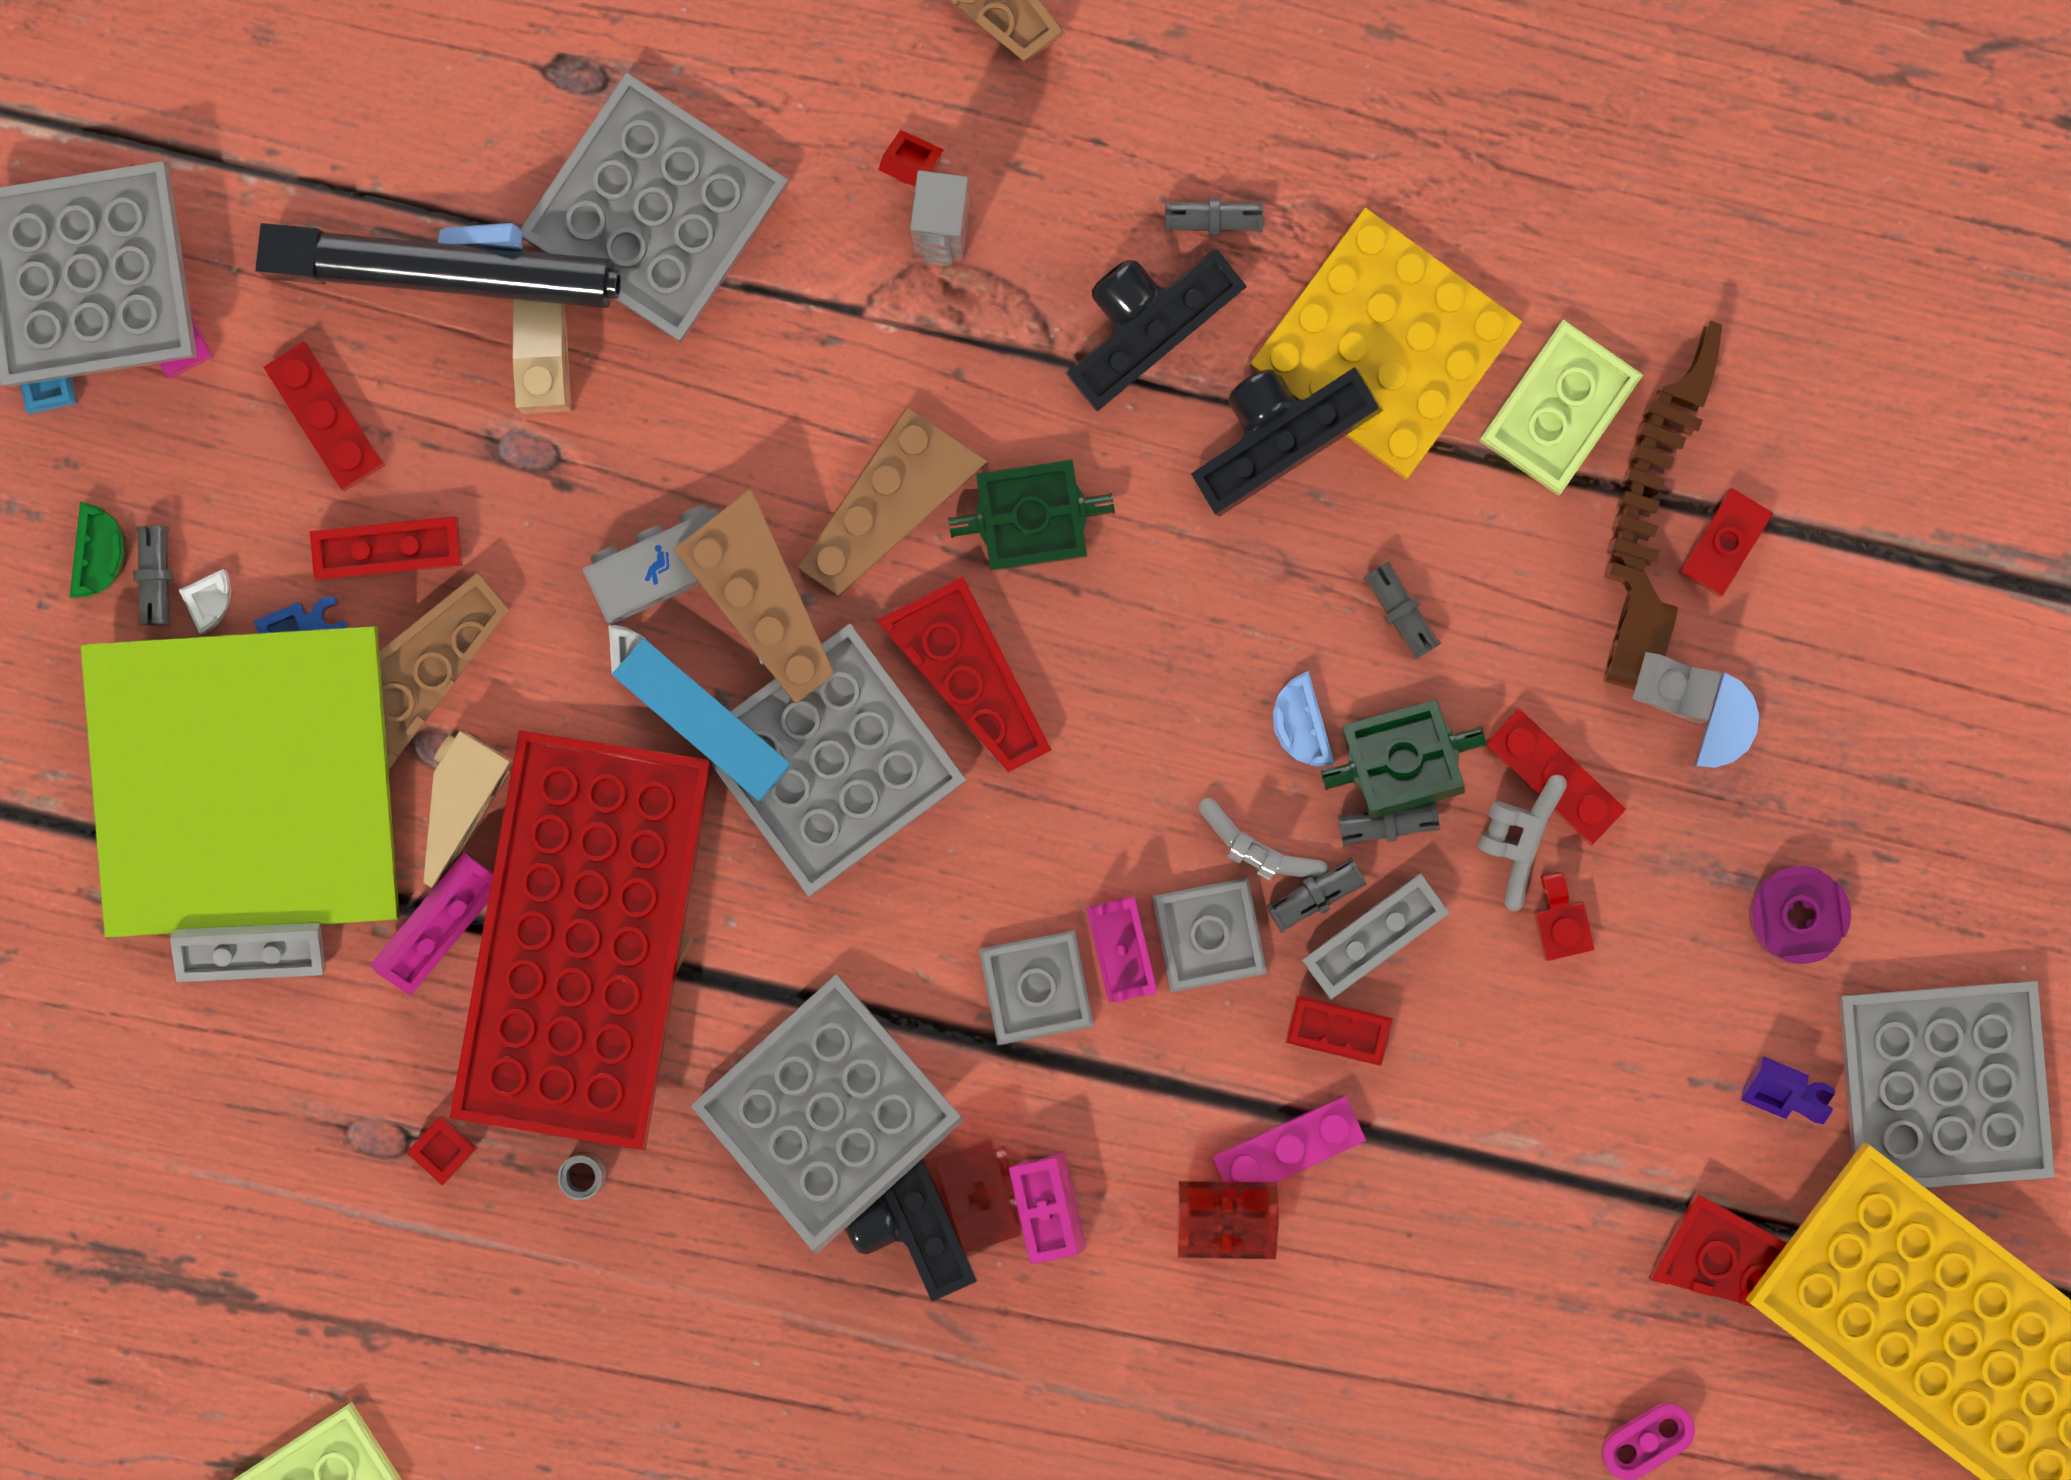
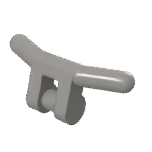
(1534, 824)
(1255, 853)

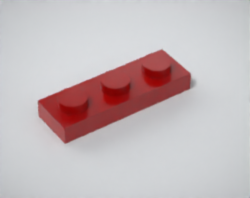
(324, 416)
(386, 548)
(1537, 758)

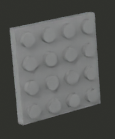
(659, 202)
(91, 275)
(857, 764)
(1950, 1082)
(827, 1113)

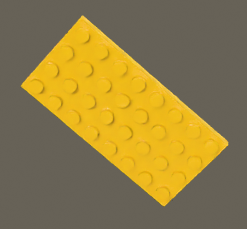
(1930, 1321)

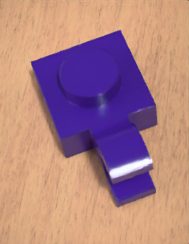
(1784, 1089)

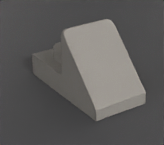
(1676, 688)

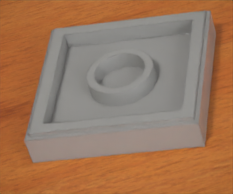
(1209, 935)
(1036, 987)

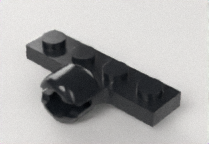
(1148, 321)
(1281, 433)
(917, 1217)

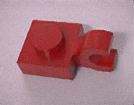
(1562, 926)

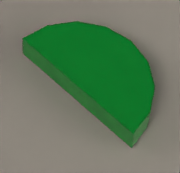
(98, 552)

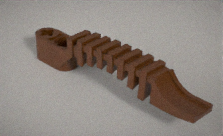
(1645, 620)

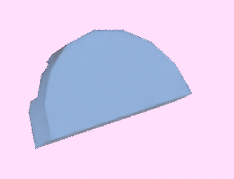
(491, 236)
(1300, 724)
(1730, 724)

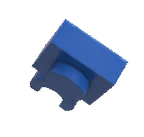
(296, 619)

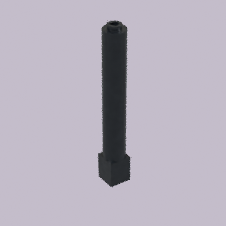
(324, 257)

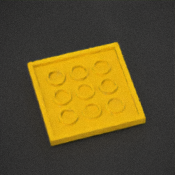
(1403, 324)

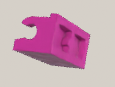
(1121, 950)
(1047, 1208)

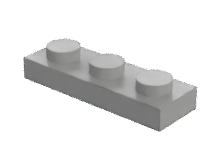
(1375, 936)
(248, 952)

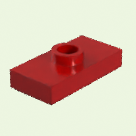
(1726, 542)
(1338, 1030)

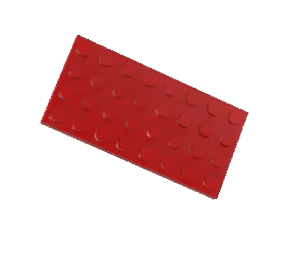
(581, 940)

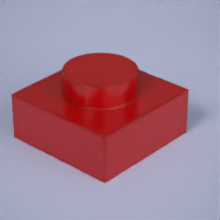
(907, 156)
(442, 1150)

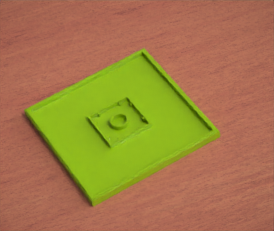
(240, 780)

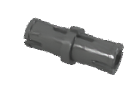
(1213, 216)
(153, 575)
(1402, 610)
(1360, 828)
(1316, 895)

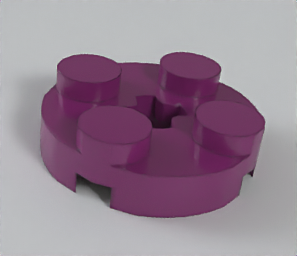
(1821, 932)

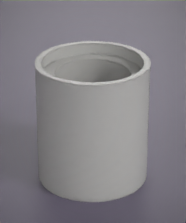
(568, 1187)

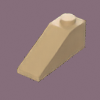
(540, 358)
(461, 794)

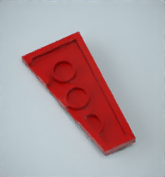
(962, 661)
(1716, 1252)

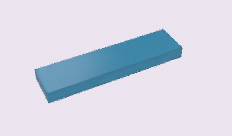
(702, 720)

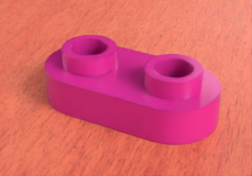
(1649, 1445)

